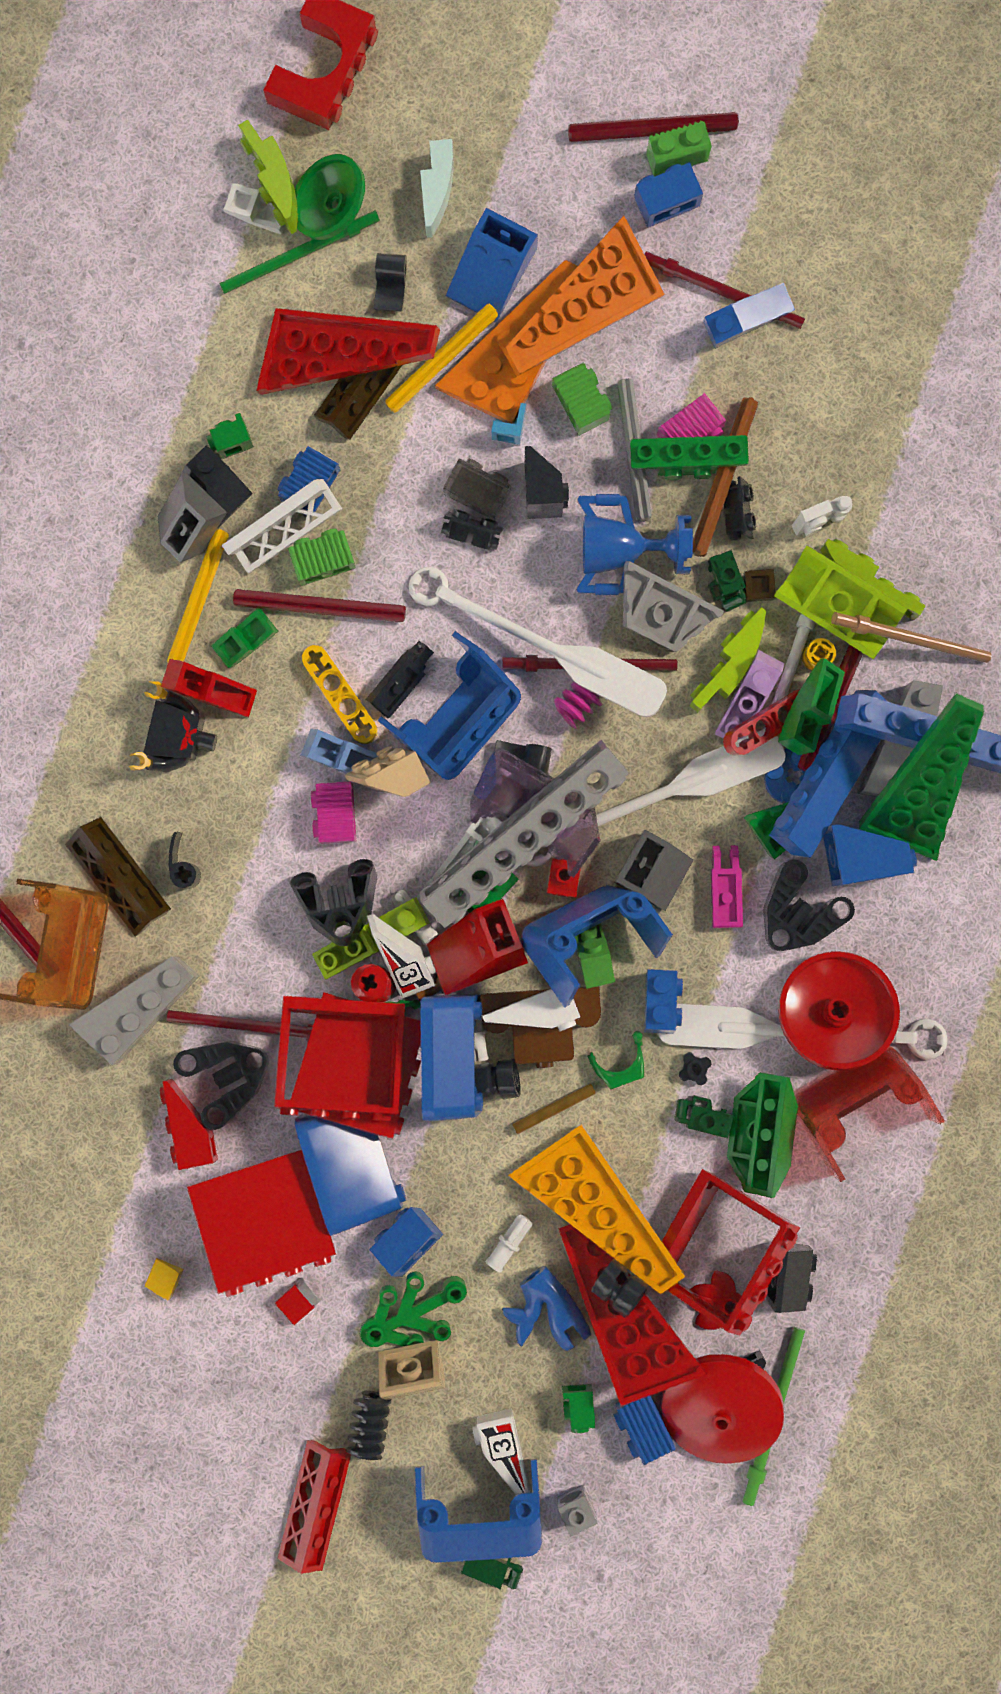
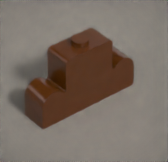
(538, 1043)

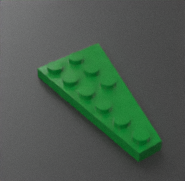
(927, 784)

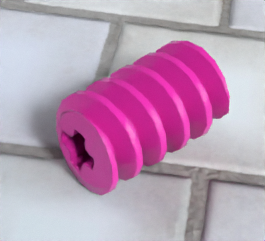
(575, 703)

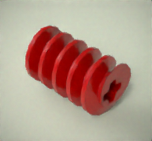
(381, 976)

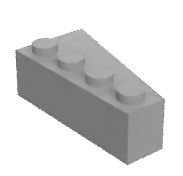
(889, 755)
(132, 1012)

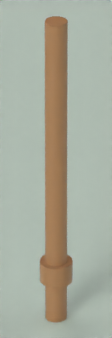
(863, 625)

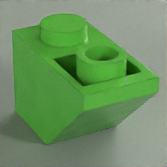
(594, 957)

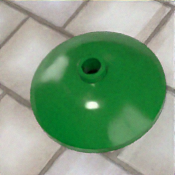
(329, 196)

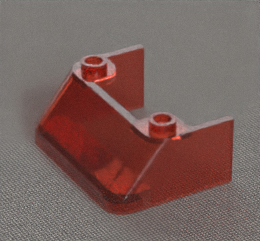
(845, 1091)

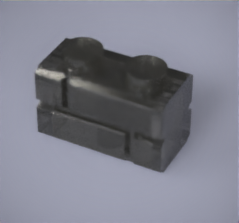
(477, 488)

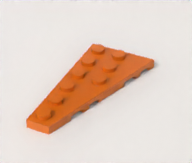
(598, 293)
(485, 375)

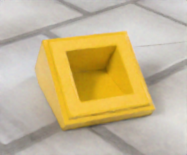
(163, 1278)

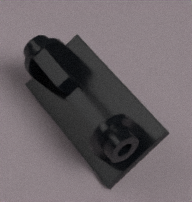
(742, 520)
(461, 524)

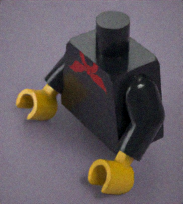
(173, 733)

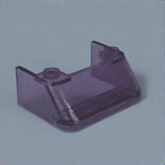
(510, 784)

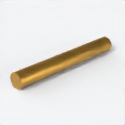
(554, 1108)

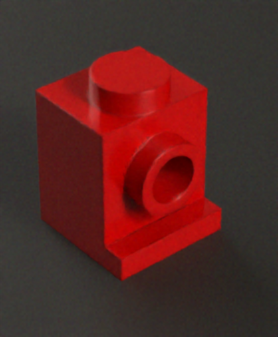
(560, 887)

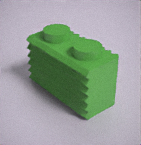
(678, 147)
(581, 398)
(321, 556)

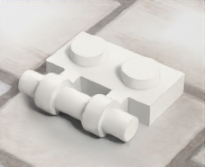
(813, 518)

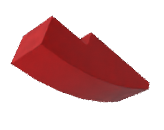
(208, 687)

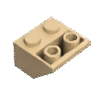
(392, 772)

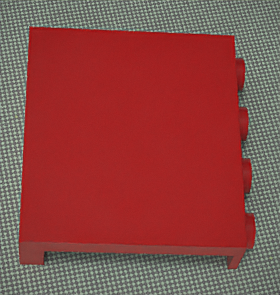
(351, 1064)
(261, 1223)

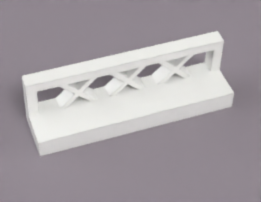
(282, 513)

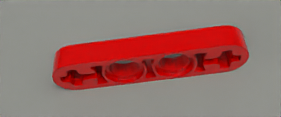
(769, 717)

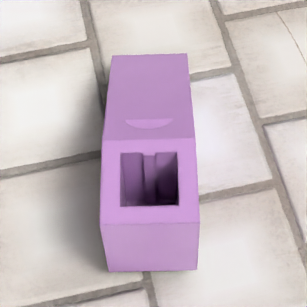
(752, 692)

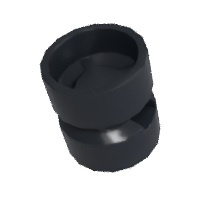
(498, 1080)
(619, 1288)

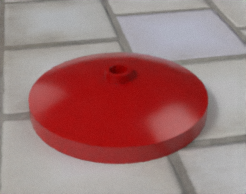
(853, 988)
(727, 1413)

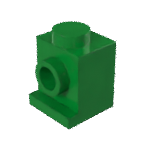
(230, 437)
(579, 1407)

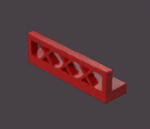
(318, 1511)

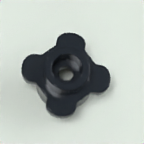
(691, 1061)

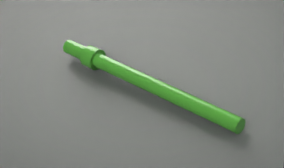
(757, 1472)

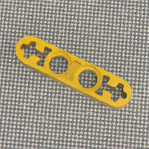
(337, 696)

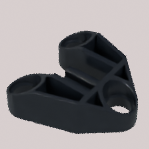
(778, 899)
(355, 915)
(238, 1098)

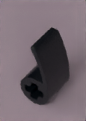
(391, 280)
(533, 754)
(176, 867)

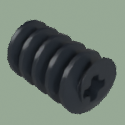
(370, 1426)

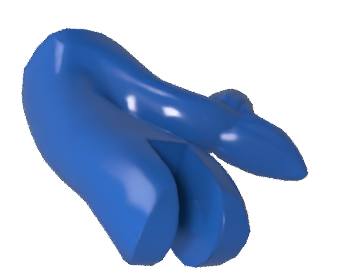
(562, 1310)

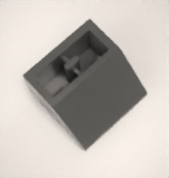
(188, 519)
(654, 869)

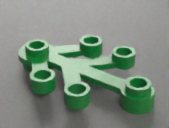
(409, 1314)

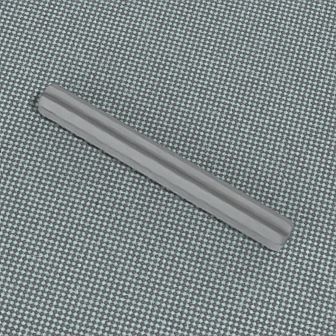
(632, 431)

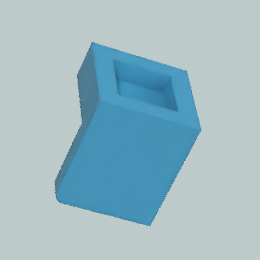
(510, 432)

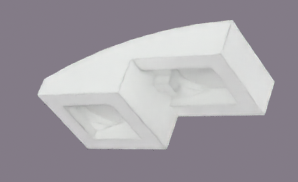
(249, 207)

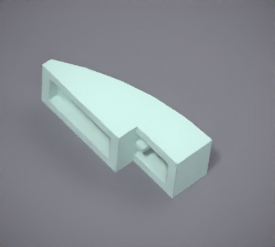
(437, 183)

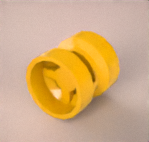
(812, 654)

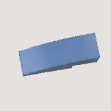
(334, 751)

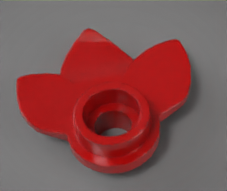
(717, 1294)

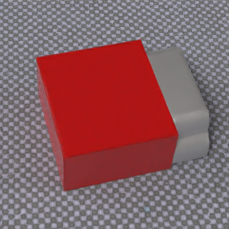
(297, 1301)

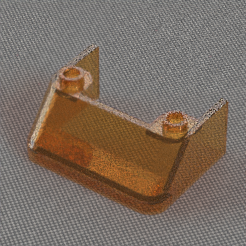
(67, 949)

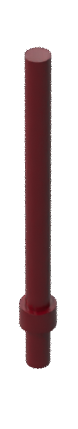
(671, 268)
(532, 663)
(236, 1023)

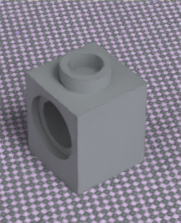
(576, 1510)

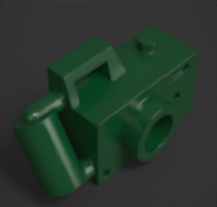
(727, 580)
(703, 1118)
(493, 1572)

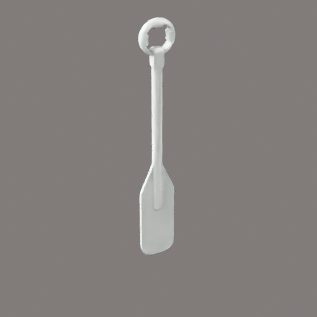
(585, 664)
(701, 777)
(743, 1028)

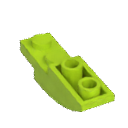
(273, 175)
(865, 569)
(738, 653)
(335, 959)

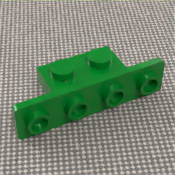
(689, 455)

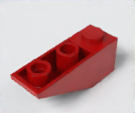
(192, 1141)

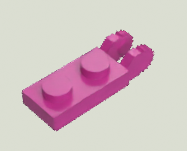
(726, 890)

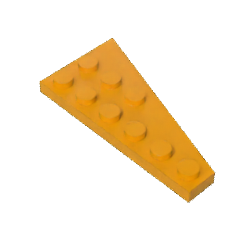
(587, 1194)

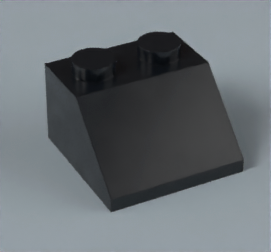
(544, 487)
(791, 1287)

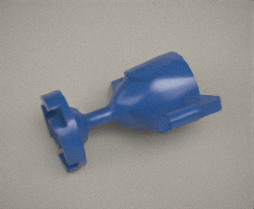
(612, 543)

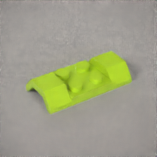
(822, 587)

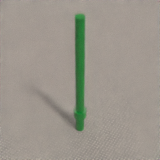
(297, 253)

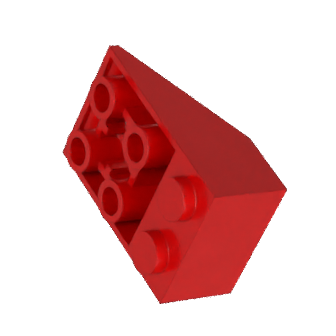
(477, 948)

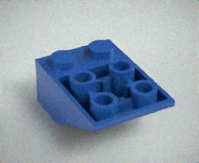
(492, 263)

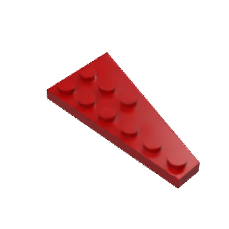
(326, 347)
(638, 1350)

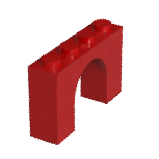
(321, 98)

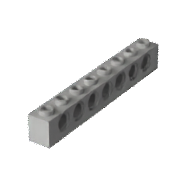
(527, 818)

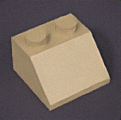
(410, 1370)

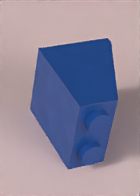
(865, 856)

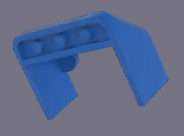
(465, 718)
(553, 940)
(449, 1057)
(479, 1540)

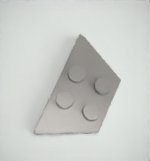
(663, 609)

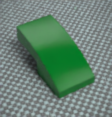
(245, 638)

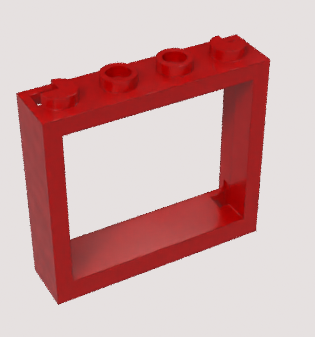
(341, 1008)
(683, 1228)

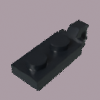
(400, 680)

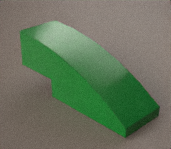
(812, 708)

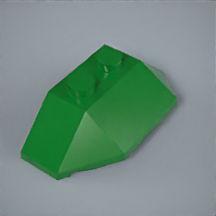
(763, 1133)

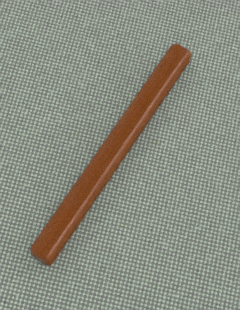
(722, 483)

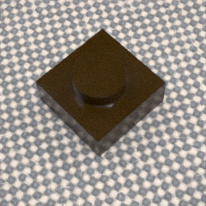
(759, 585)

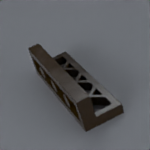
(356, 401)
(119, 873)

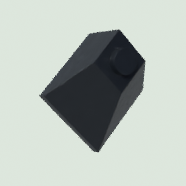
(217, 481)

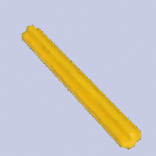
(441, 358)
(198, 596)

